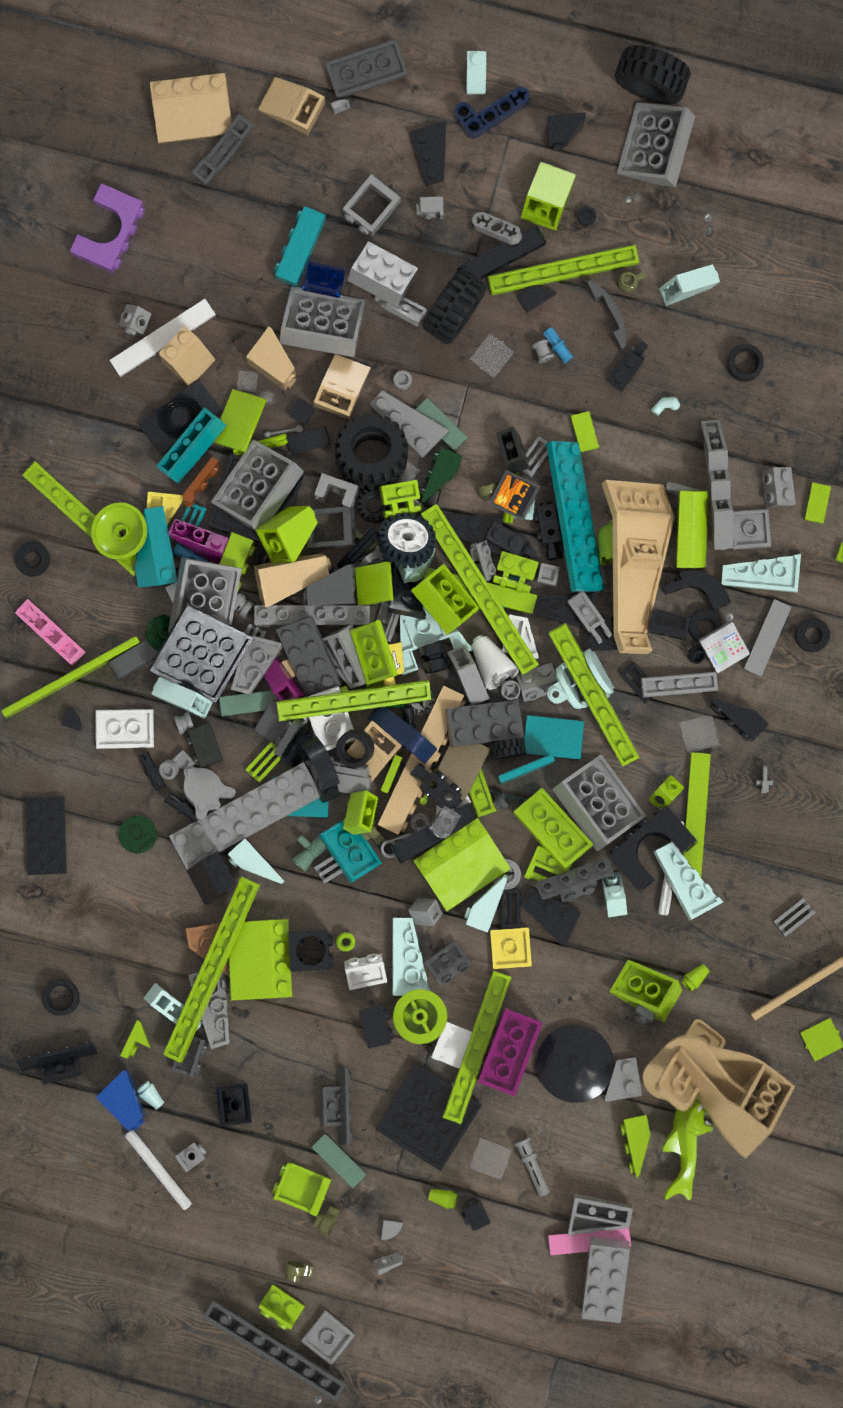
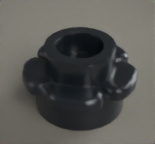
(696, 655)

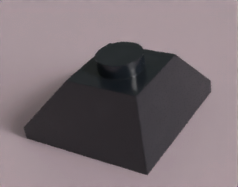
(563, 129)

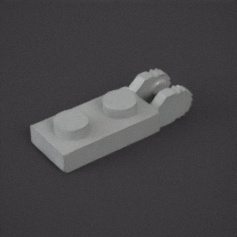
(588, 615)

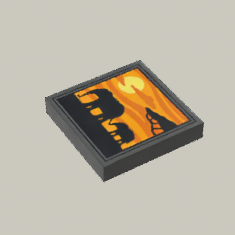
(514, 495)

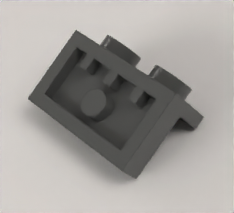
(448, 963)

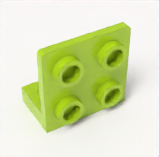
(281, 1307)

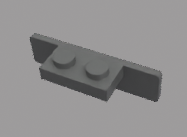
(576, 881)
(335, 1106)

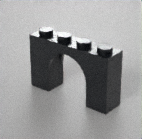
(626, 855)

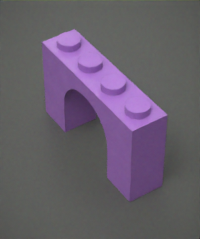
(108, 254)

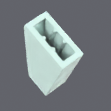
(689, 284)
(182, 697)

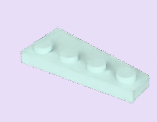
(768, 574)
(685, 881)
(407, 962)

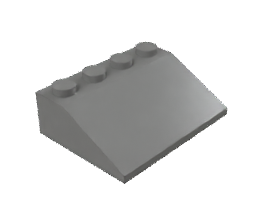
(656, 143)
(322, 322)
(257, 485)
(206, 587)
(599, 802)

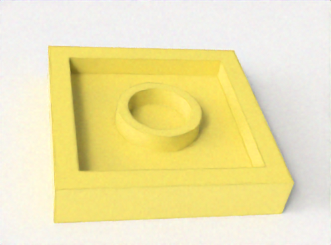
(510, 948)

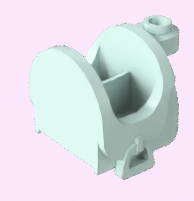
(568, 688)

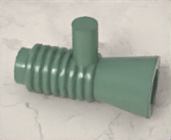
(311, 851)

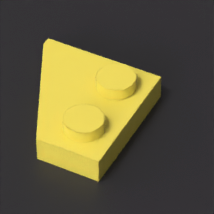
(169, 501)

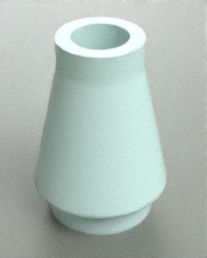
(149, 1094)

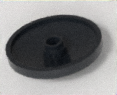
(575, 1063)

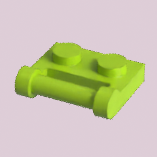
(545, 861)

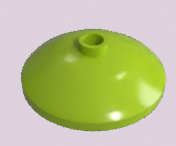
(108, 527)

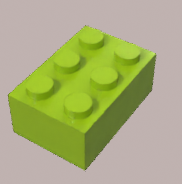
(445, 599)

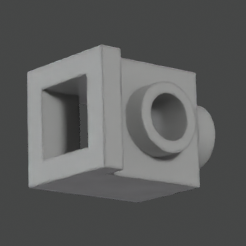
(430, 207)
(184, 1160)

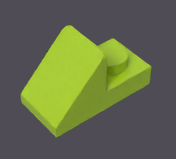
(137, 1035)

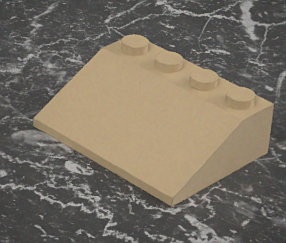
(191, 107)

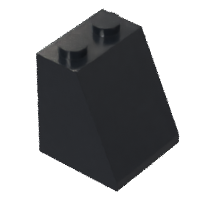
(212, 877)

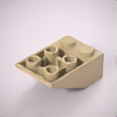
(292, 105)
(341, 386)
(384, 751)

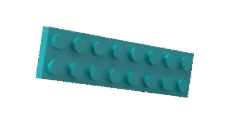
(575, 516)

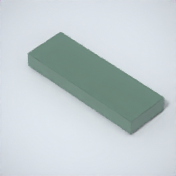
(455, 436)
(246, 703)
(339, 1160)

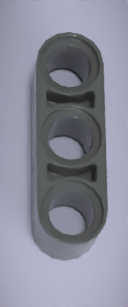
(132, 660)

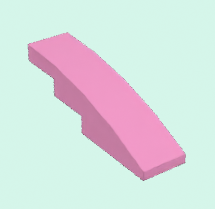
(50, 632)
(580, 1242)

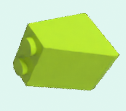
(548, 196)
(287, 533)

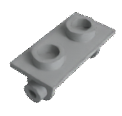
(481, 553)

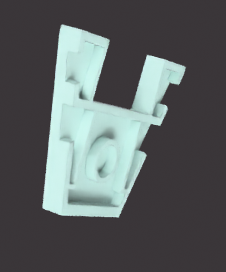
(420, 632)

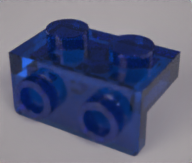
(324, 279)

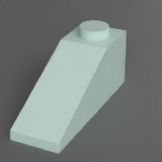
(250, 860)
(484, 908)
(165, 1003)

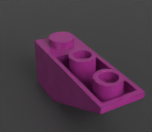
(199, 540)
(281, 682)

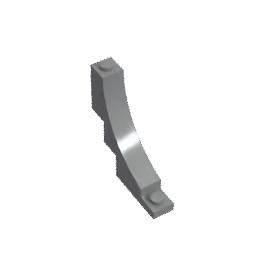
(719, 484)

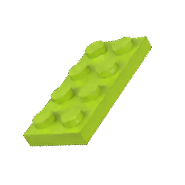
(553, 828)

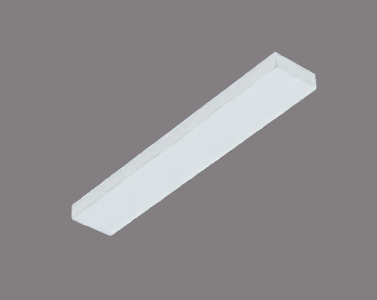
(161, 337)

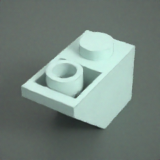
(614, 895)

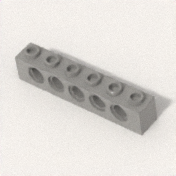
(323, 615)

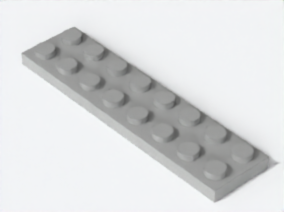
(246, 815)

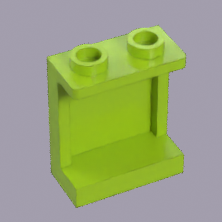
(301, 1188)

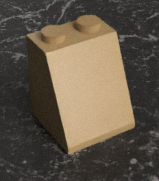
(186, 356)
(271, 360)

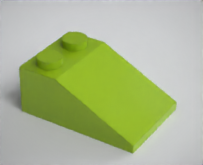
(648, 988)

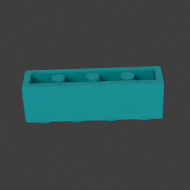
(300, 246)
(191, 445)

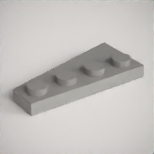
(419, 430)
(215, 1016)

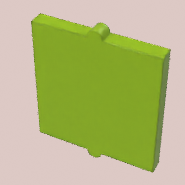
(822, 1039)

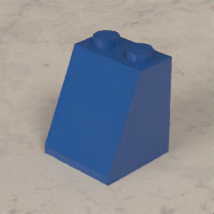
(123, 1101)

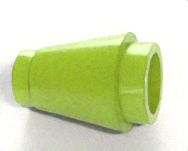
(695, 977)
(444, 1198)

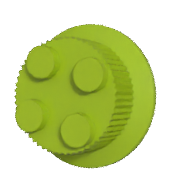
(420, 1016)

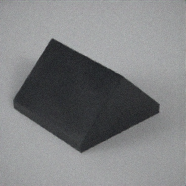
(233, 1105)

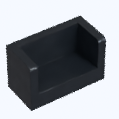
(669, 625)

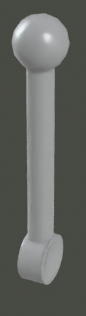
(298, 429)

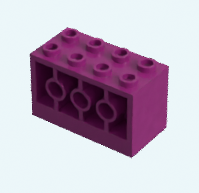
(509, 1052)

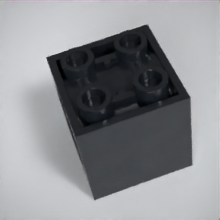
(297, 939)

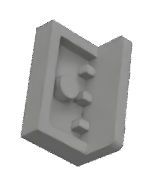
(778, 487)
(537, 682)

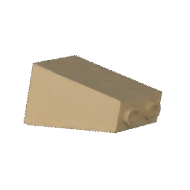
(281, 580)

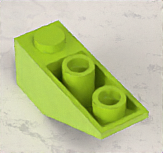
(637, 1136)

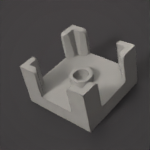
(338, 487)

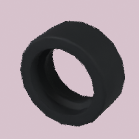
(759, 364)
(362, 736)
(46, 994)

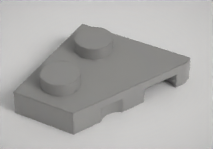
(624, 1080)

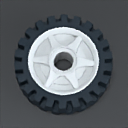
(407, 540)

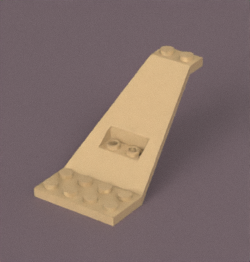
(640, 545)

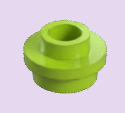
(350, 946)

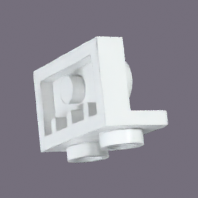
(365, 971)

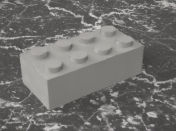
(605, 1279)

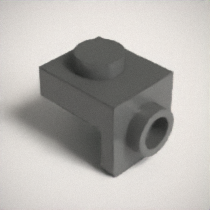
(642, 1015)

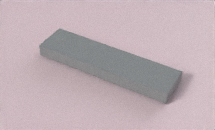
(767, 638)
(679, 684)

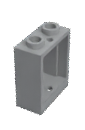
(383, 191)

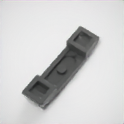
(224, 150)
(599, 293)

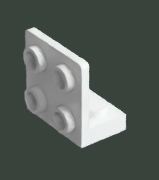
(451, 1045)

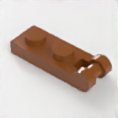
(200, 482)

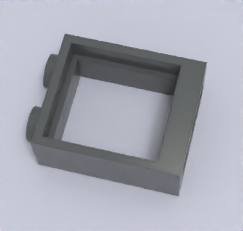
(348, 525)

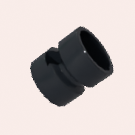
(433, 658)

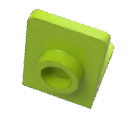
(668, 791)

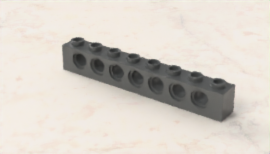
(275, 1350)

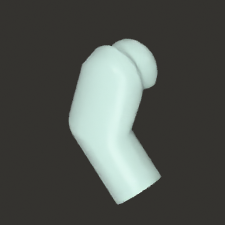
(667, 402)

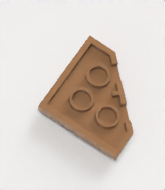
(200, 940)

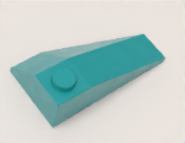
(155, 559)

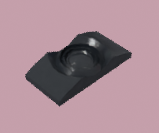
(172, 419)

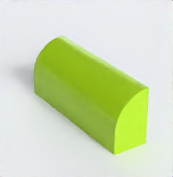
(692, 528)

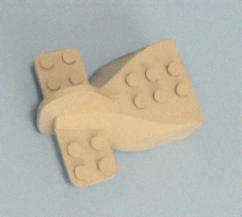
(733, 1087)

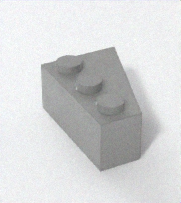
(344, 656)
(597, 1214)

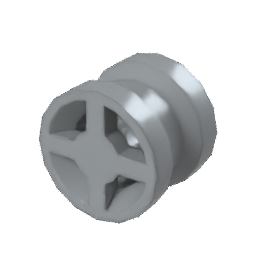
(184, 722)

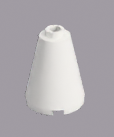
(492, 663)

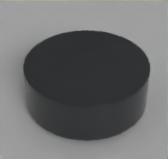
(586, 216)

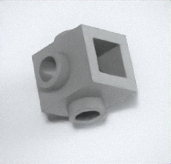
(134, 319)

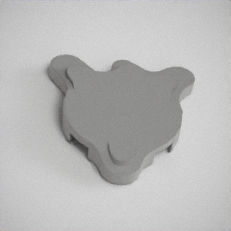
(204, 789)

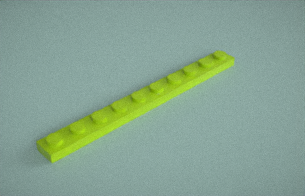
(480, 590)
(211, 969)

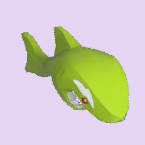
(683, 1141)

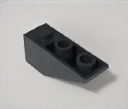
(745, 720)

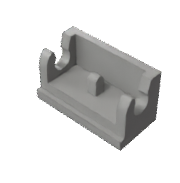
(388, 620)

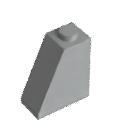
(468, 675)

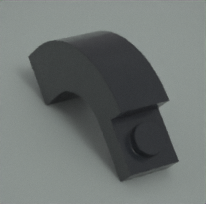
(705, 583)
(320, 764)

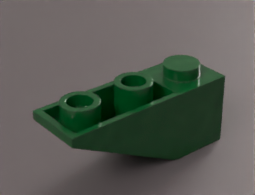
(444, 471)

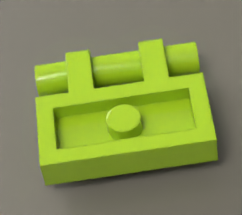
(397, 493)
(518, 567)

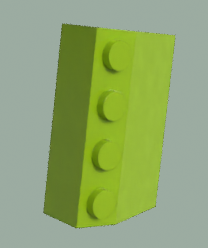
(462, 864)
(261, 961)

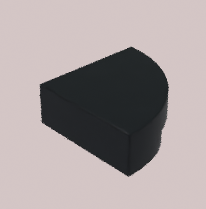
(71, 719)

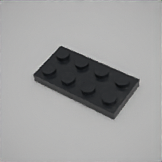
(46, 836)

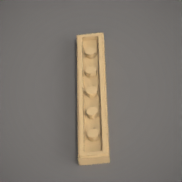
(790, 993)

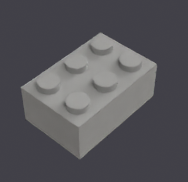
(382, 274)

